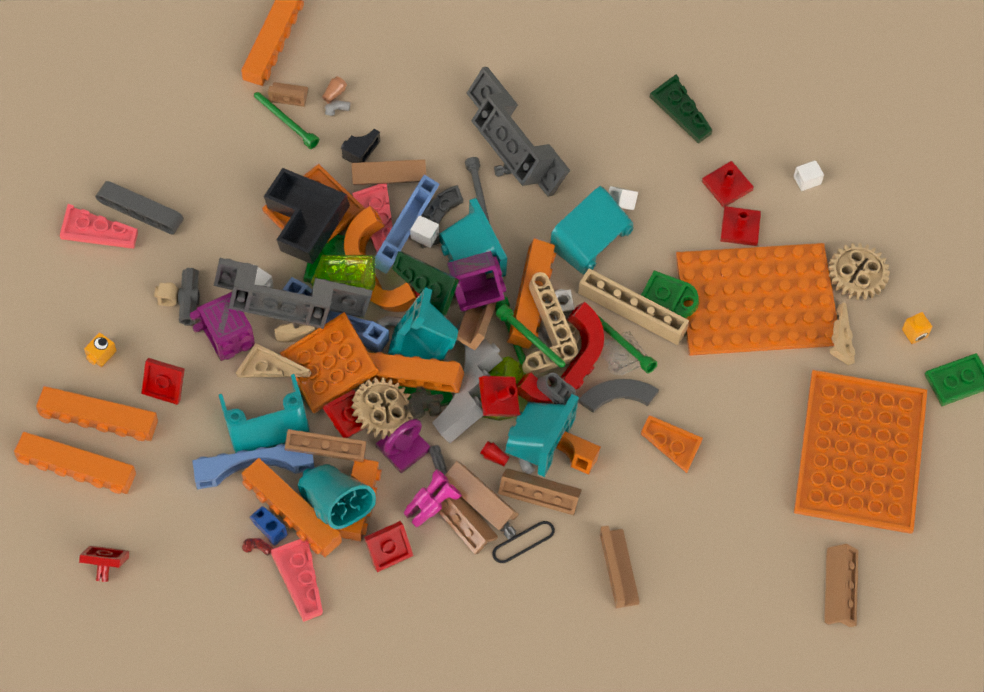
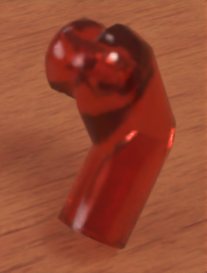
(256, 543)

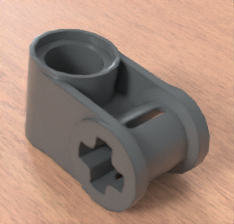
(559, 391)

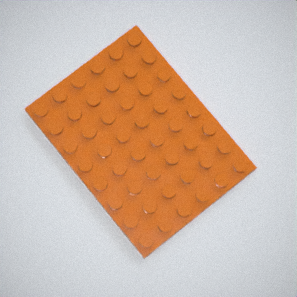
(758, 298)
(861, 452)

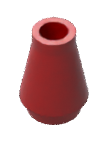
(494, 453)

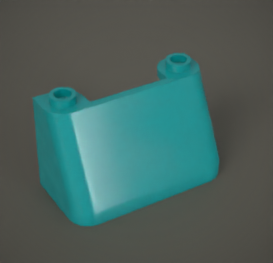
(590, 229)

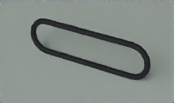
(528, 548)

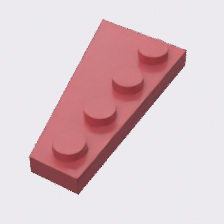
(377, 198)
(89, 228)
(297, 571)

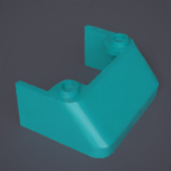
(267, 429)

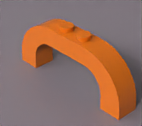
(355, 243)

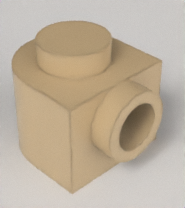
(166, 294)

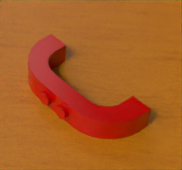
(592, 338)

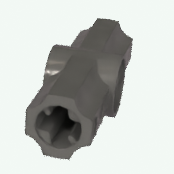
(188, 295)

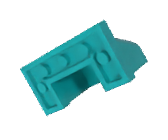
(472, 237)
(423, 331)
(540, 431)

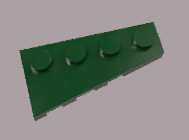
(676, 102)
(424, 275)

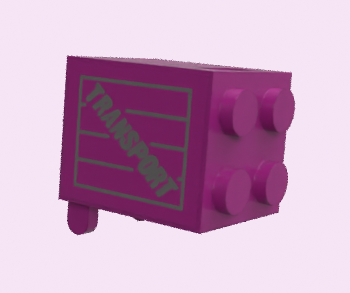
(473, 286)
(225, 328)

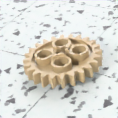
(844, 262)
(381, 407)

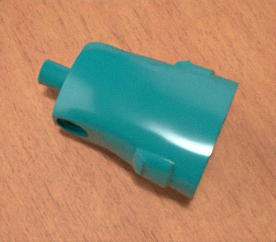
(336, 496)

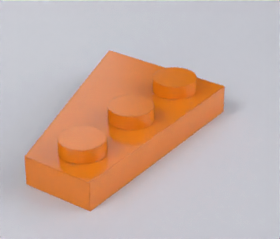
(672, 441)

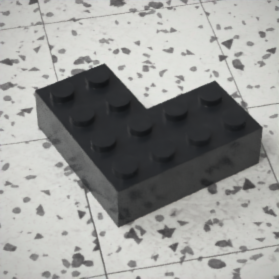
(312, 211)

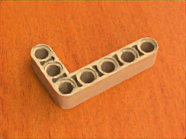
(551, 326)

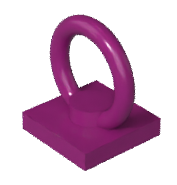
(404, 445)

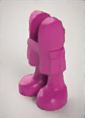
(427, 502)

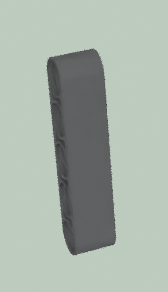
(139, 207)

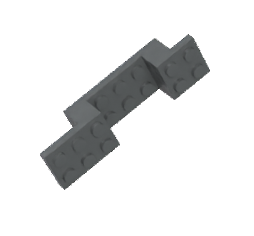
(493, 120)
(286, 305)

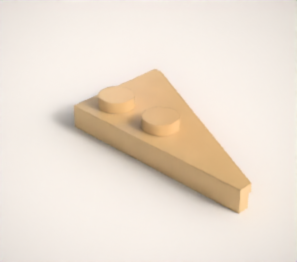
(842, 337)
(266, 363)

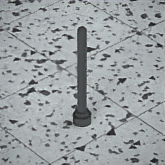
(472, 165)

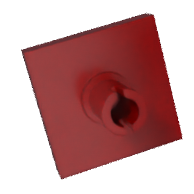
(727, 184)
(740, 226)
(162, 381)
(499, 396)
(341, 415)
(388, 546)
(104, 559)

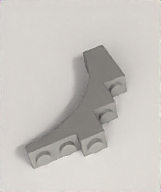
(466, 405)

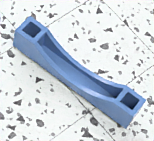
(401, 229)
(371, 334)
(213, 470)

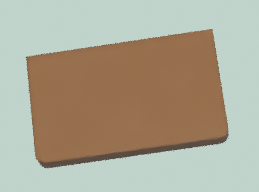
(288, 94)

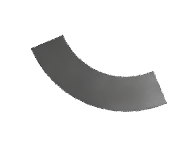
(441, 205)
(616, 389)

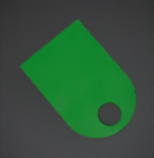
(671, 293)

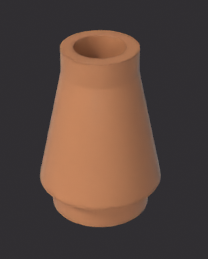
(334, 89)

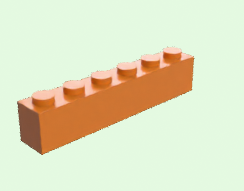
(270, 40)
(538, 259)
(418, 372)
(97, 413)
(75, 463)
(291, 507)

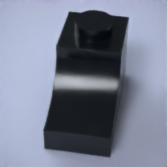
(360, 148)

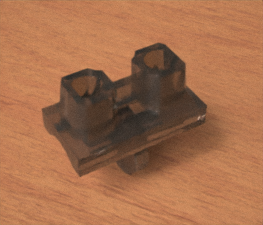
(423, 399)

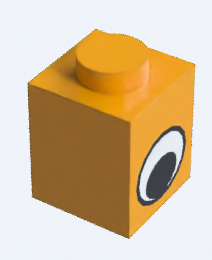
(917, 328)
(100, 350)

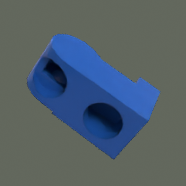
(269, 525)

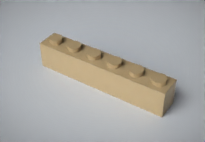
(633, 306)

